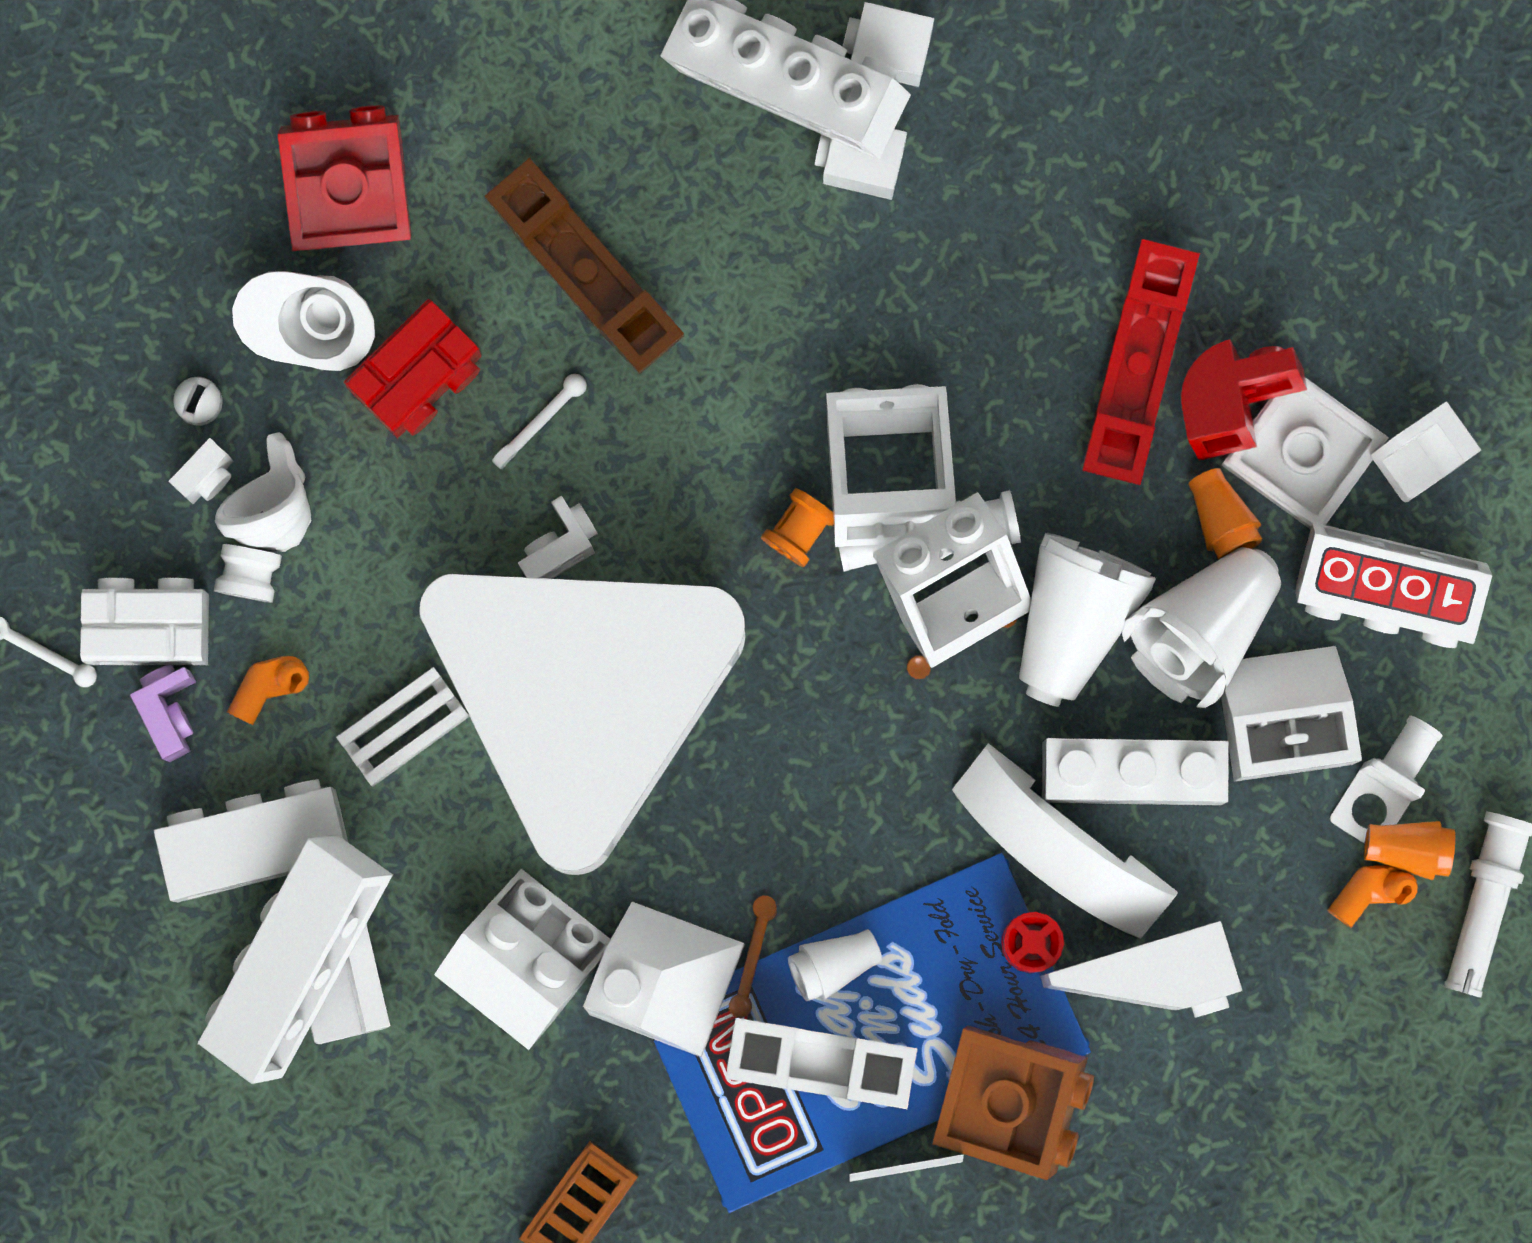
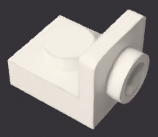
(554, 555)

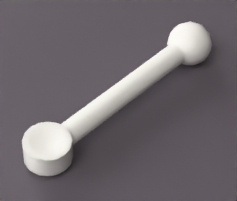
(574, 386)
(83, 674)

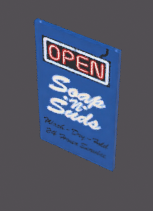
(934, 979)

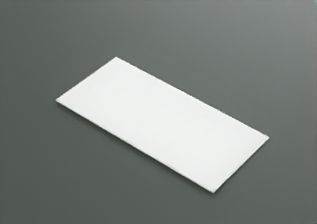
(906, 1168)

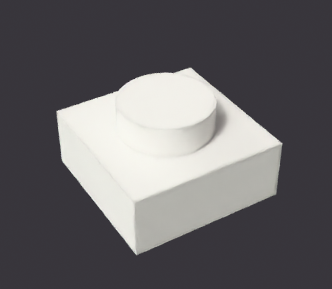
(203, 473)

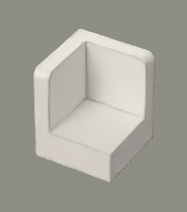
(1425, 452)

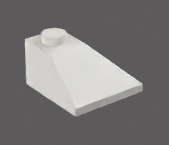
(663, 978)

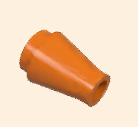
(1223, 514)
(1412, 847)

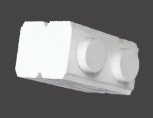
(144, 624)

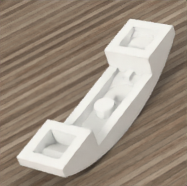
(1057, 849)

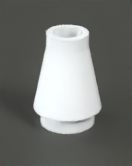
(831, 964)

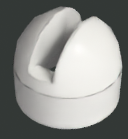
(207, 405)

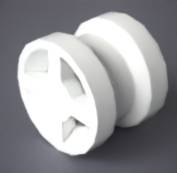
(247, 573)

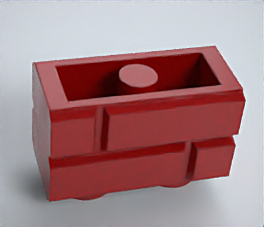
(415, 370)

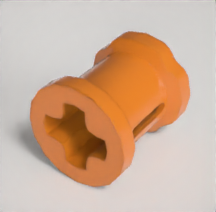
(799, 527)

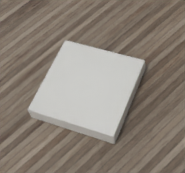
(1306, 453)

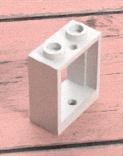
(887, 515)
(991, 591)

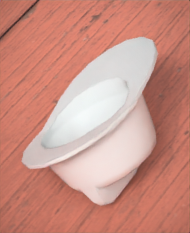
(304, 320)

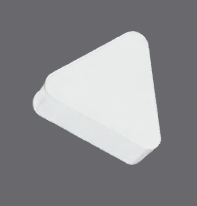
(581, 692)

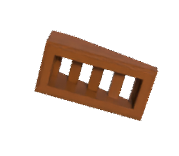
(604, 1163)

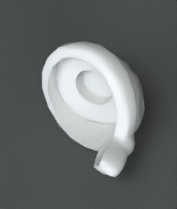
(280, 498)

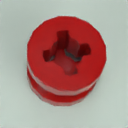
(1046, 943)

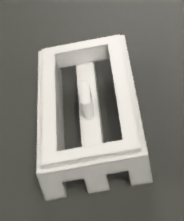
(361, 756)

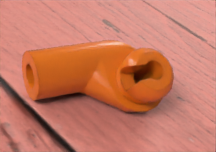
(267, 680)
(1373, 886)

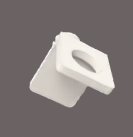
(1390, 778)

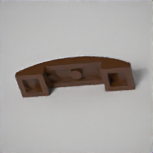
(583, 267)

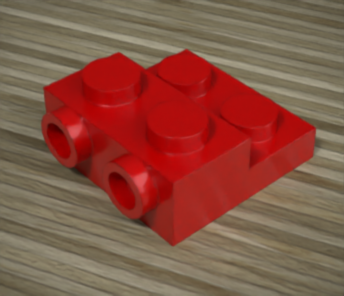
(344, 179)

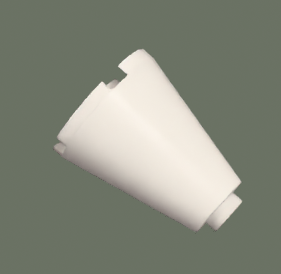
(1076, 615)
(1203, 626)

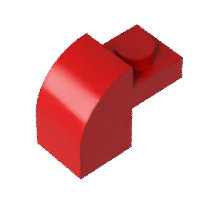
(1223, 386)

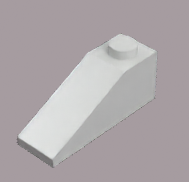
(1167, 973)

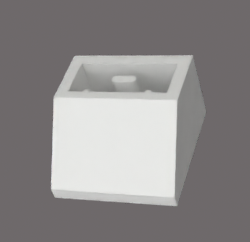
(1290, 715)
(523, 958)

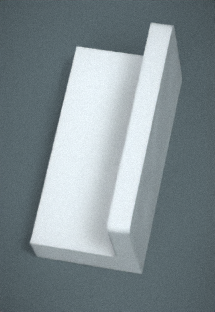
(355, 1000)

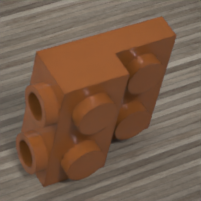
(1013, 1103)

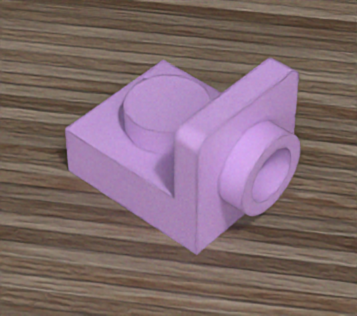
(165, 723)

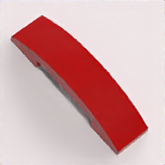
(1140, 361)

